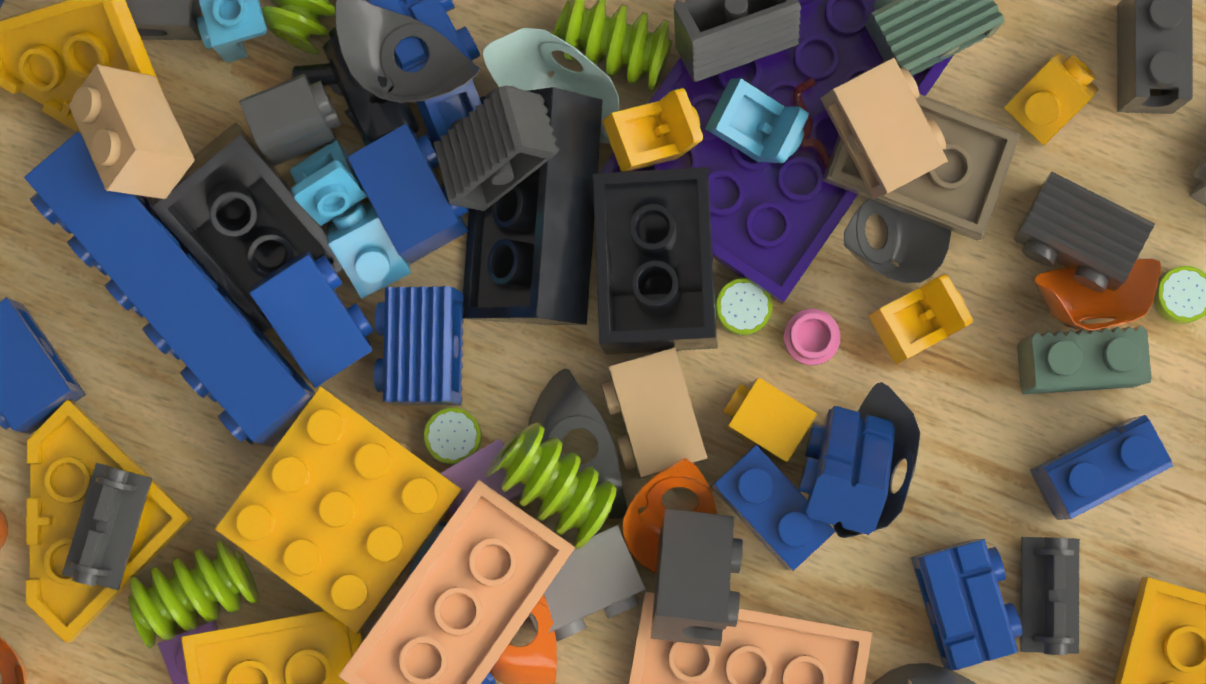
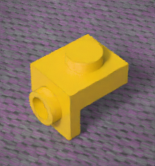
(1053, 97)
(653, 131)
(921, 318)

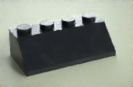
(535, 243)

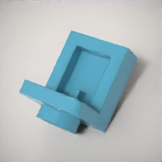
(229, 24)
(757, 123)
(326, 183)
(365, 249)

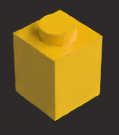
(768, 419)

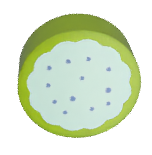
(1181, 295)
(743, 307)
(452, 435)

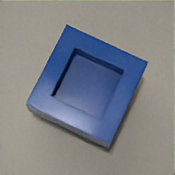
(447, 108)

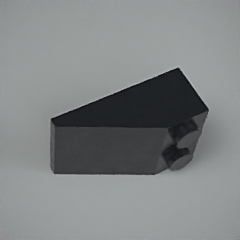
(240, 218)
(654, 261)

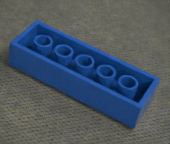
(175, 293)

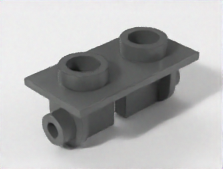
(107, 527)
(1050, 595)

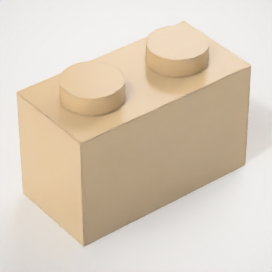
(885, 128)
(130, 132)
(654, 412)

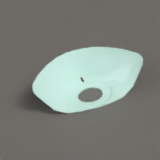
(526, 60)

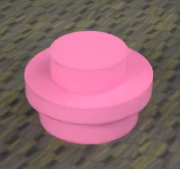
(811, 337)

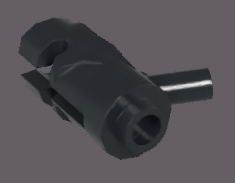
(366, 111)

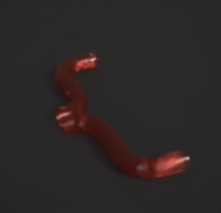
(808, 124)

